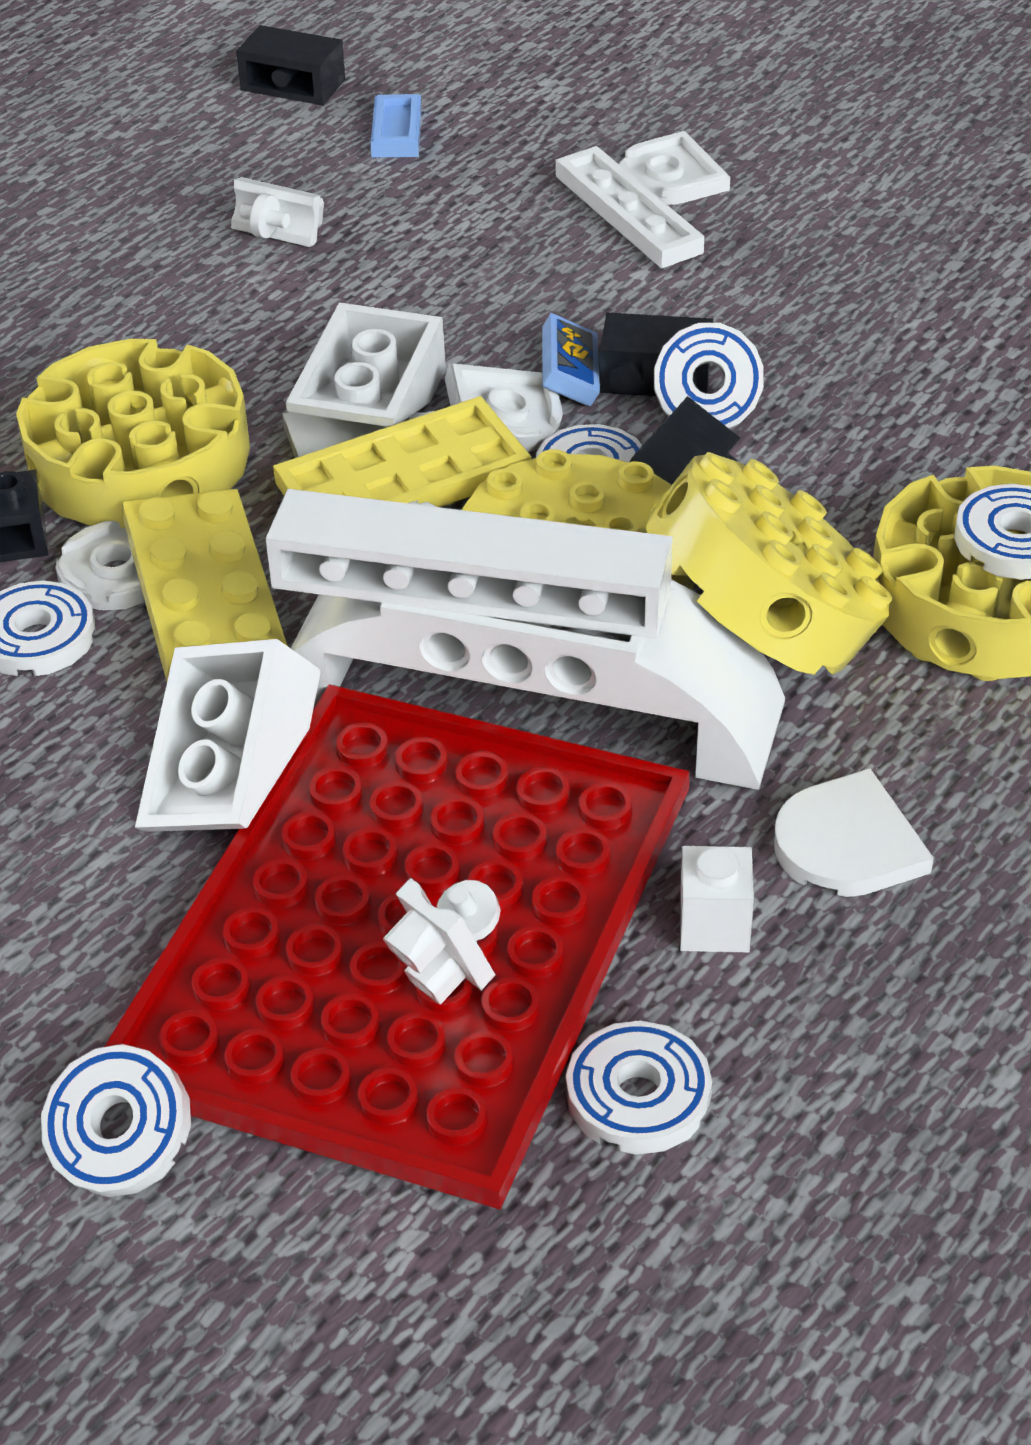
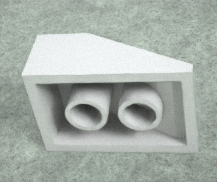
(372, 366)
(225, 733)

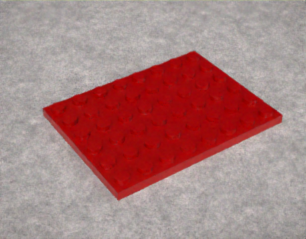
(302, 1016)

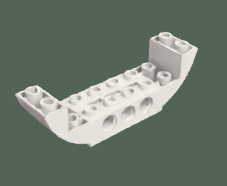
(687, 673)

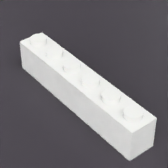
(471, 562)

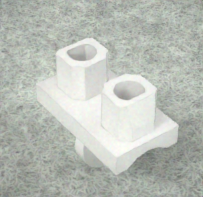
(277, 212)
(442, 940)

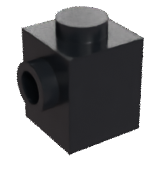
(21, 517)

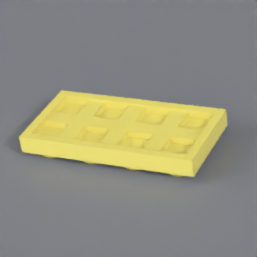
(420, 459)
(199, 571)

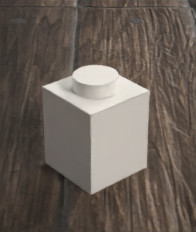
(716, 899)

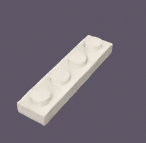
(630, 207)

